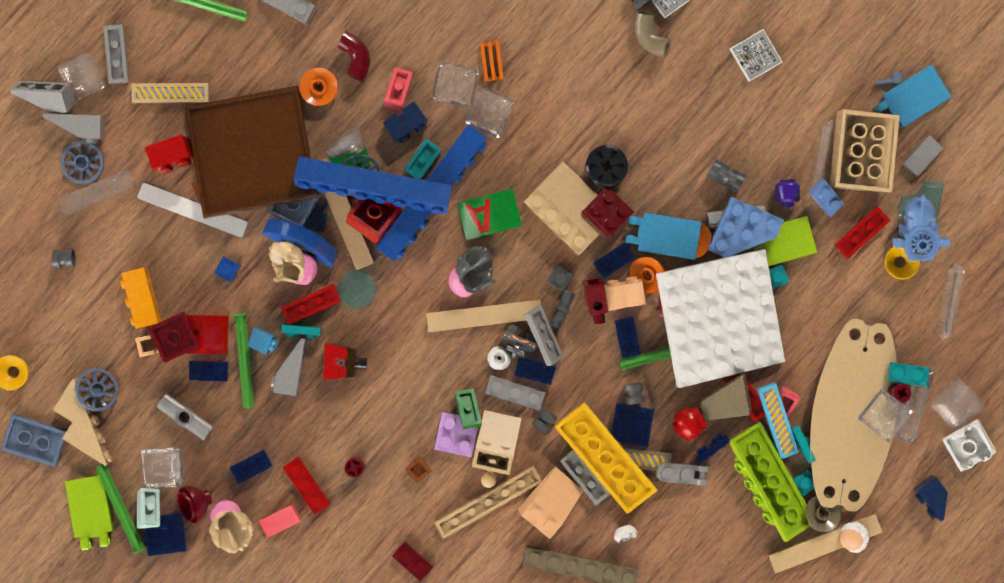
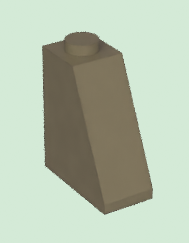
(727, 401)

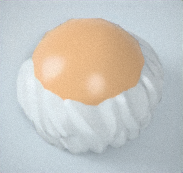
(854, 537)

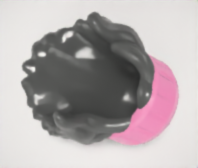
(472, 272)

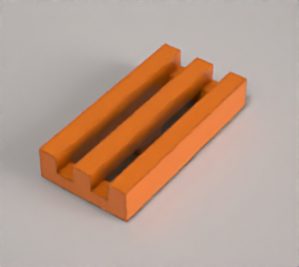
(490, 45)

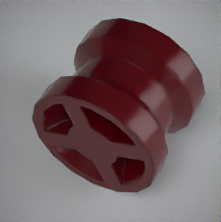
(894, 390)
(351, 467)

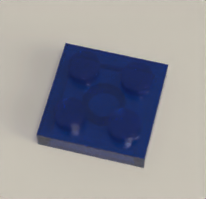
(632, 424)
(167, 537)

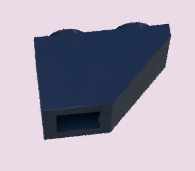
(933, 496)

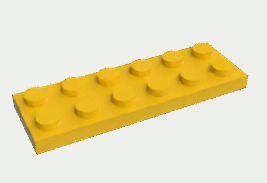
(605, 457)

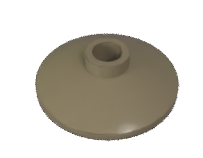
(829, 519)

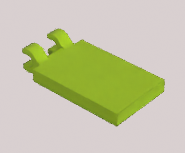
(792, 242)
(89, 511)

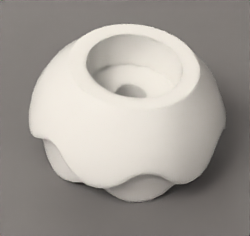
(493, 358)
(625, 533)

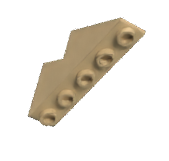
(83, 431)

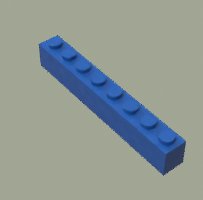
(446, 172)
(372, 185)

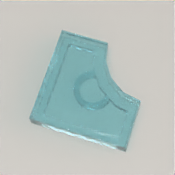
(932, 191)

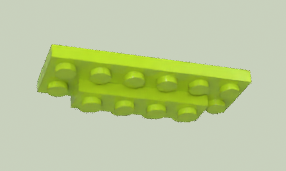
(769, 481)

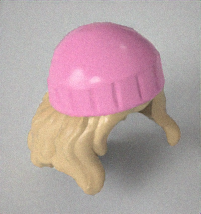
(292, 263)
(230, 527)

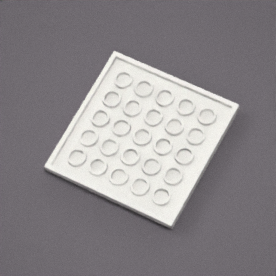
(720, 318)

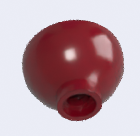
(193, 503)

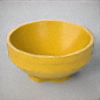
(907, 271)
(6, 380)

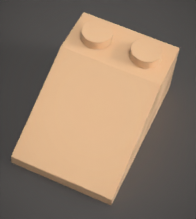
(551, 502)

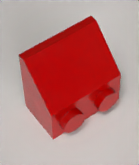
(211, 333)

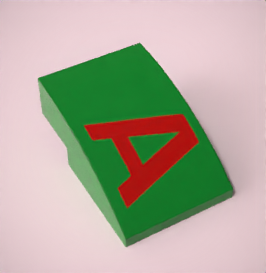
(489, 214)

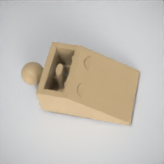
(497, 442)

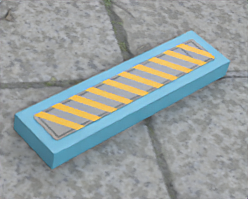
(777, 420)

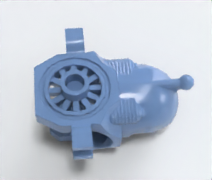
(918, 229)

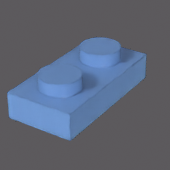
(826, 197)

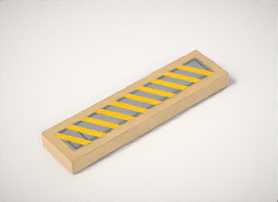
(170, 92)

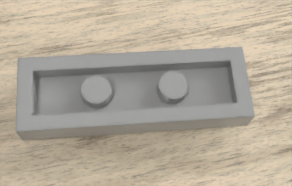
(116, 54)
(544, 335)
(515, 392)
(584, 477)

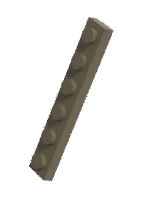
(578, 566)

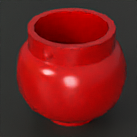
(689, 423)

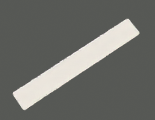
(190, 209)

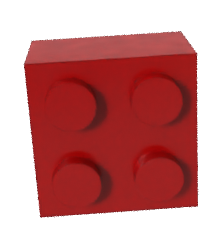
(170, 153)
(372, 218)

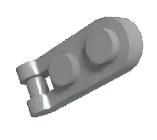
(682, 473)

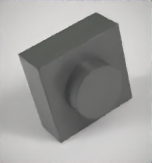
(560, 278)

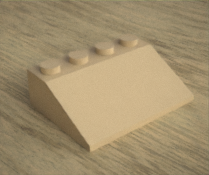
(864, 151)
(560, 206)

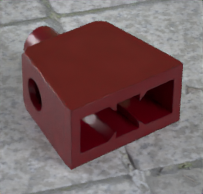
(595, 292)

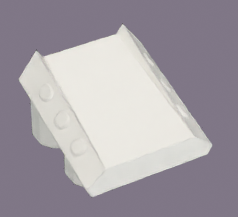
(969, 445)

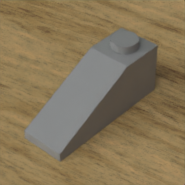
(297, 9)
(47, 95)
(84, 126)
(289, 375)

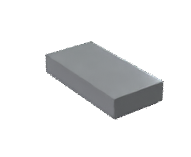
(922, 155)

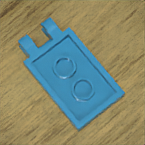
(915, 96)
(666, 235)

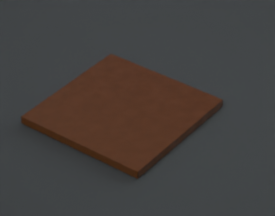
(248, 151)

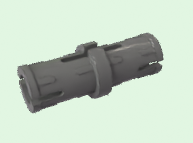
(562, 309)

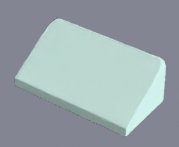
(148, 508)

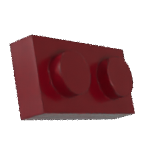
(412, 561)

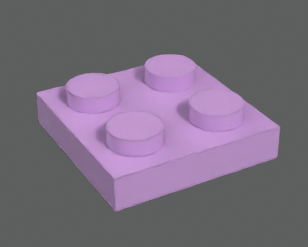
(453, 438)

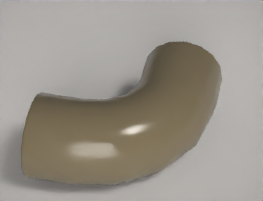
(647, 37)

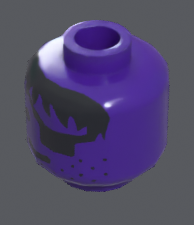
(787, 192)

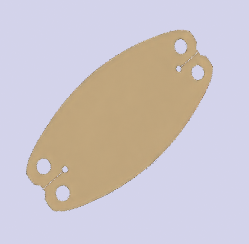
(838, 439)

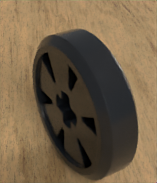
(616, 159)

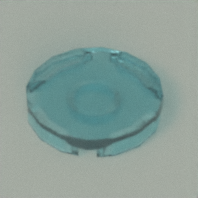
(357, 289)

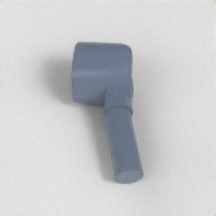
(896, 79)

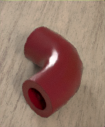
(359, 56)

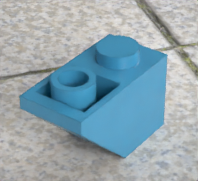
(263, 341)

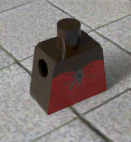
(341, 362)

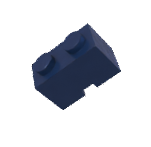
(406, 123)

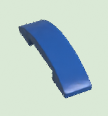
(303, 238)

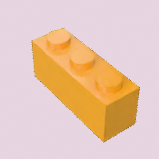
(140, 298)

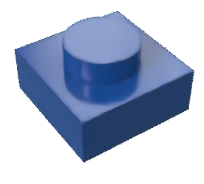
(227, 269)

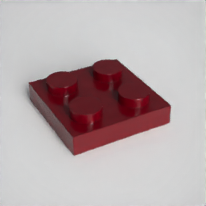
(608, 211)
(174, 337)

